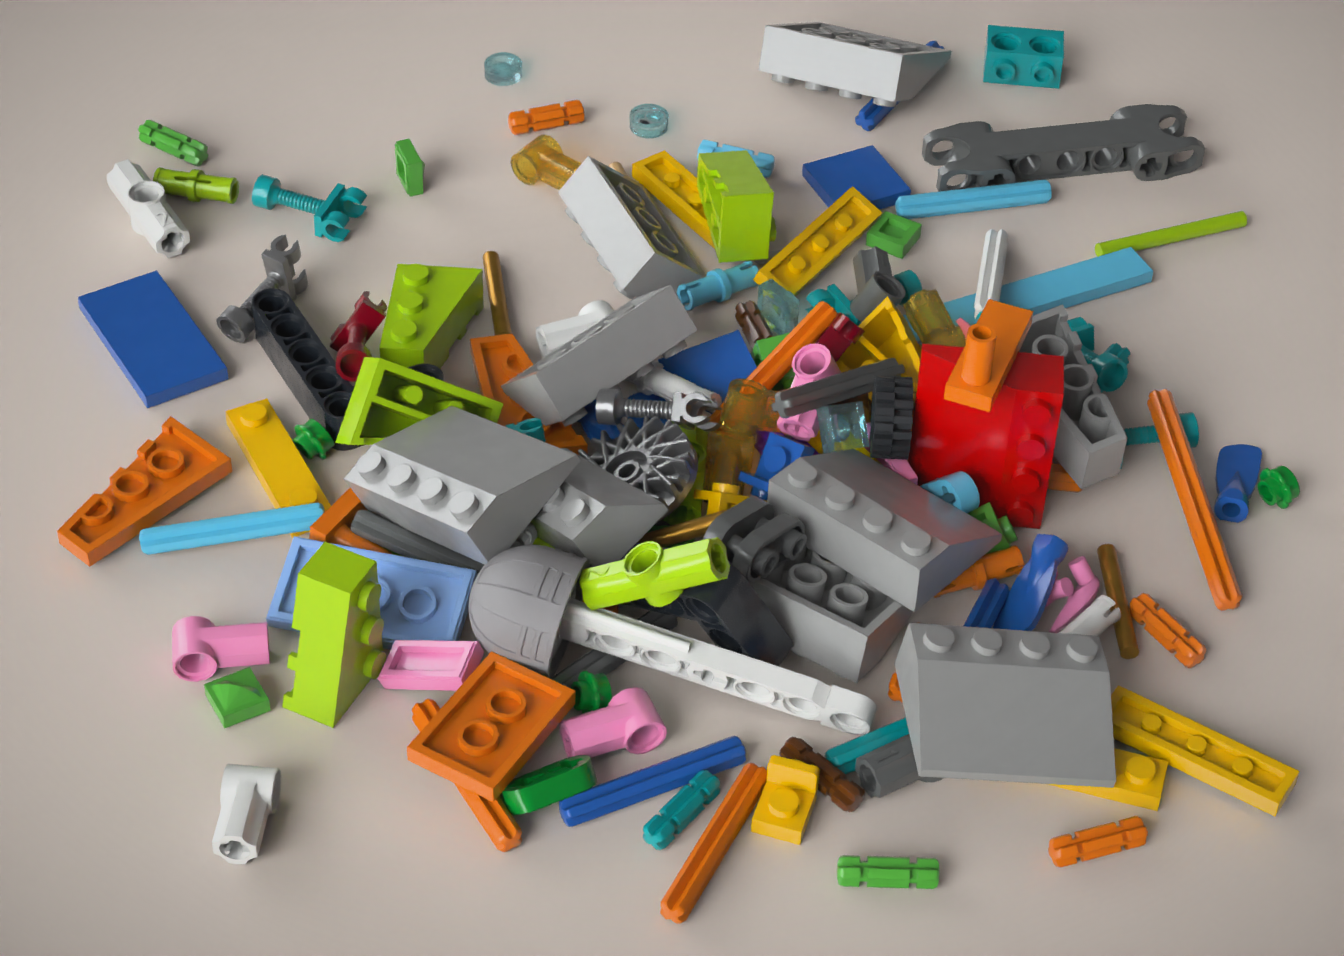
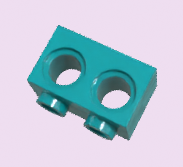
(1023, 56)

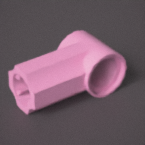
(809, 364)
(203, 647)
(626, 722)

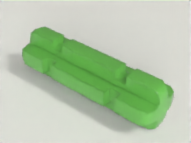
(173, 142)
(888, 872)

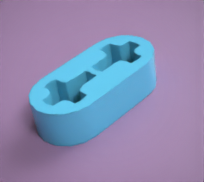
(955, 489)

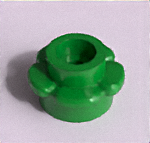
(312, 439)
(1278, 486)
(592, 692)

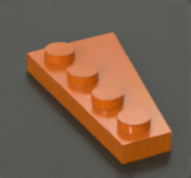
(498, 361)
(151, 487)

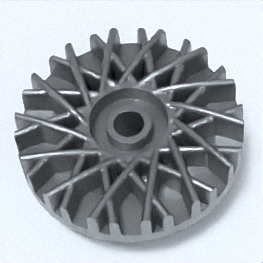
(651, 459)

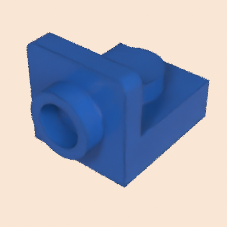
(776, 456)

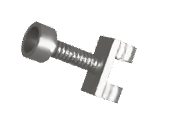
(237, 321)
(683, 409)

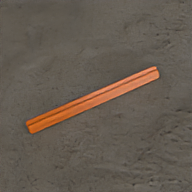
(1194, 500)

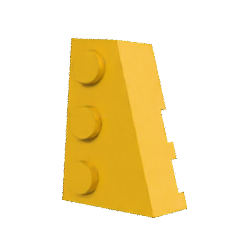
(884, 337)

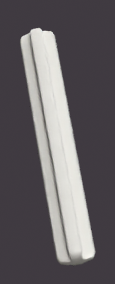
(991, 269)

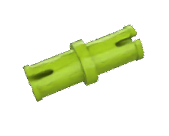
(197, 185)

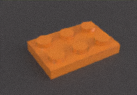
(491, 726)

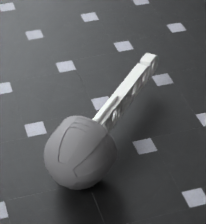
(532, 605)

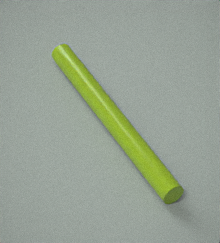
(1174, 233)

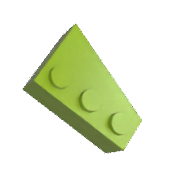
(736, 205)
(429, 312)
(396, 397)
(338, 633)

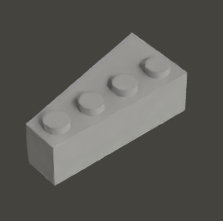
(1089, 432)

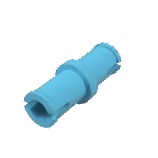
(717, 285)

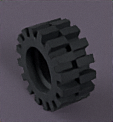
(891, 417)

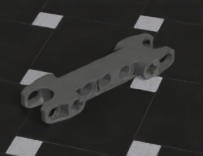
(1115, 145)

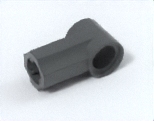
(874, 282)
(889, 768)

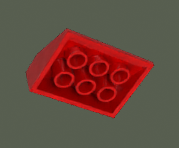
(1001, 449)

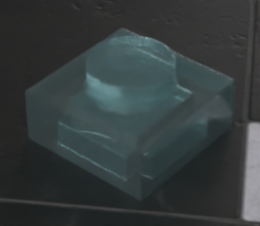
(778, 307)
(842, 427)

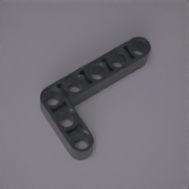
(306, 361)
(730, 616)

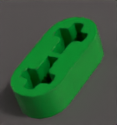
(549, 784)

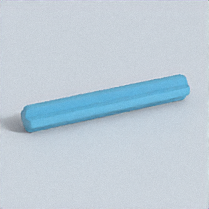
(973, 199)
(229, 528)

